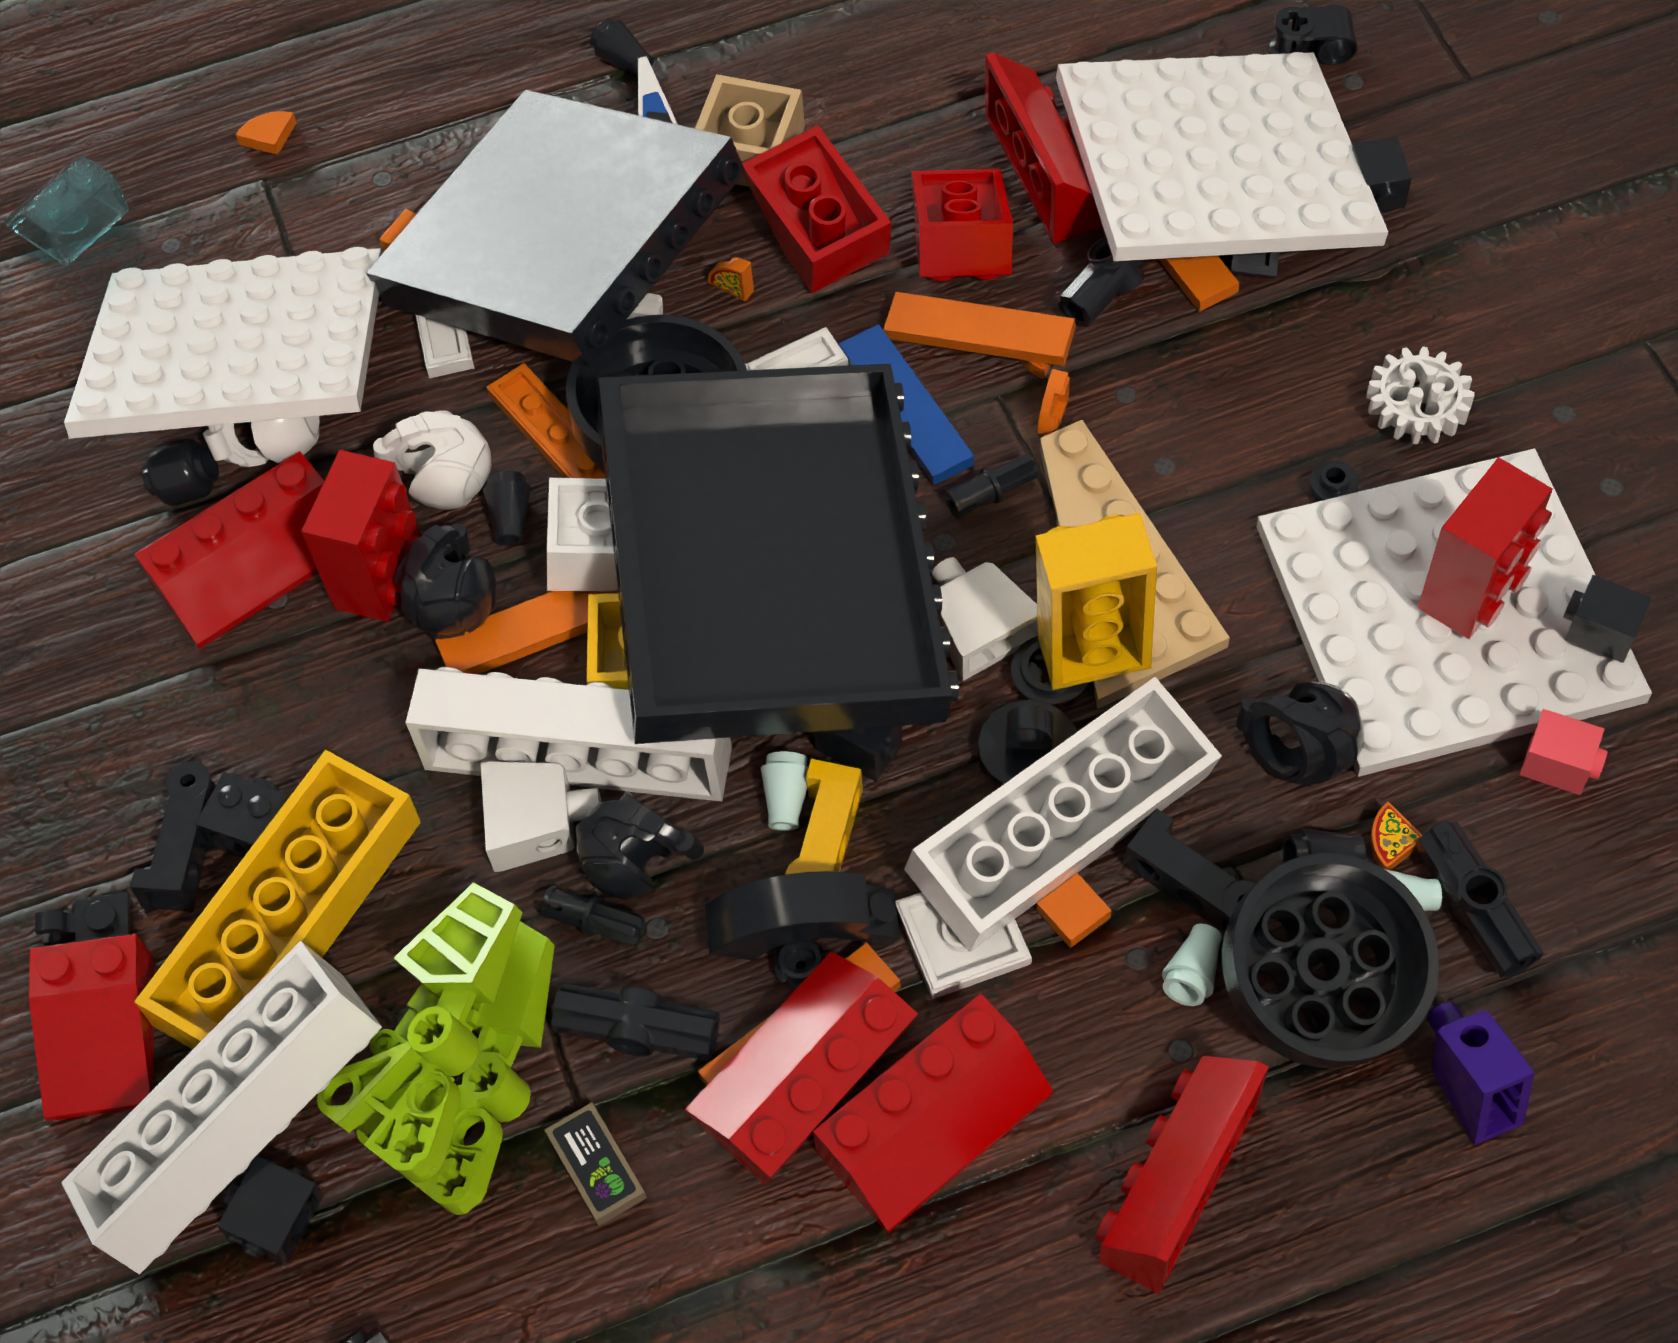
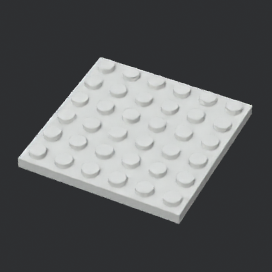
(1217, 156)
(228, 344)
(1422, 689)

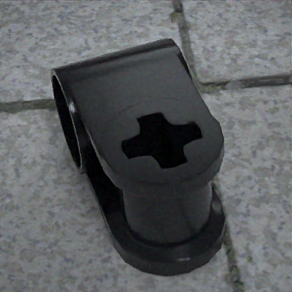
(1319, 30)

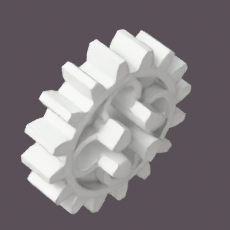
(1443, 408)

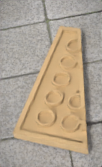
(1090, 488)

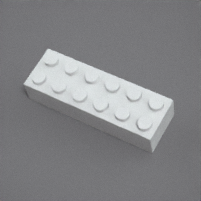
(587, 728)
(1061, 813)
(219, 1108)

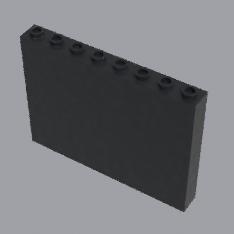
(771, 554)

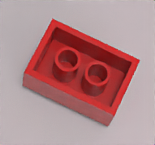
(361, 534)
(1486, 549)

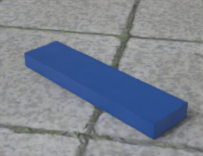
(933, 438)

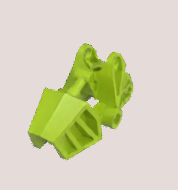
(475, 974)

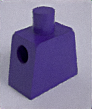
(1479, 1071)

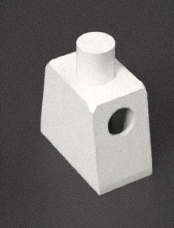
(984, 615)
(530, 811)

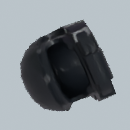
(446, 592)
(1324, 723)
(621, 839)

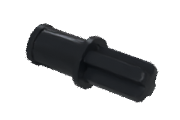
(990, 485)
(593, 916)

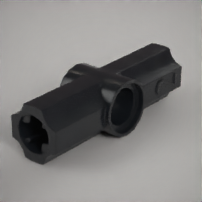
(1099, 284)
(1494, 925)
(636, 1021)

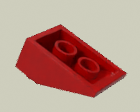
(818, 209)
(962, 224)
(86, 1028)

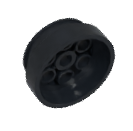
(643, 348)
(1370, 911)

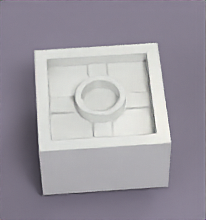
(579, 536)

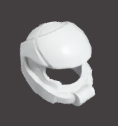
(273, 438)
(448, 470)

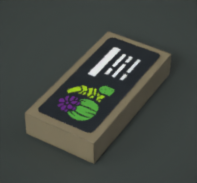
(595, 1164)

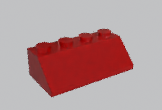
(1039, 148)
(237, 552)
(801, 1065)
(932, 1113)
(1181, 1169)

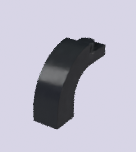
(799, 907)

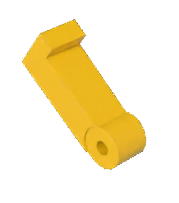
(837, 798)

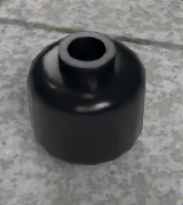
(180, 472)

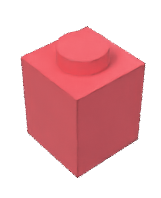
(1564, 752)

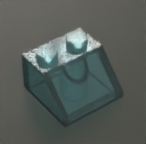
(70, 210)

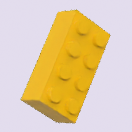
(1095, 599)

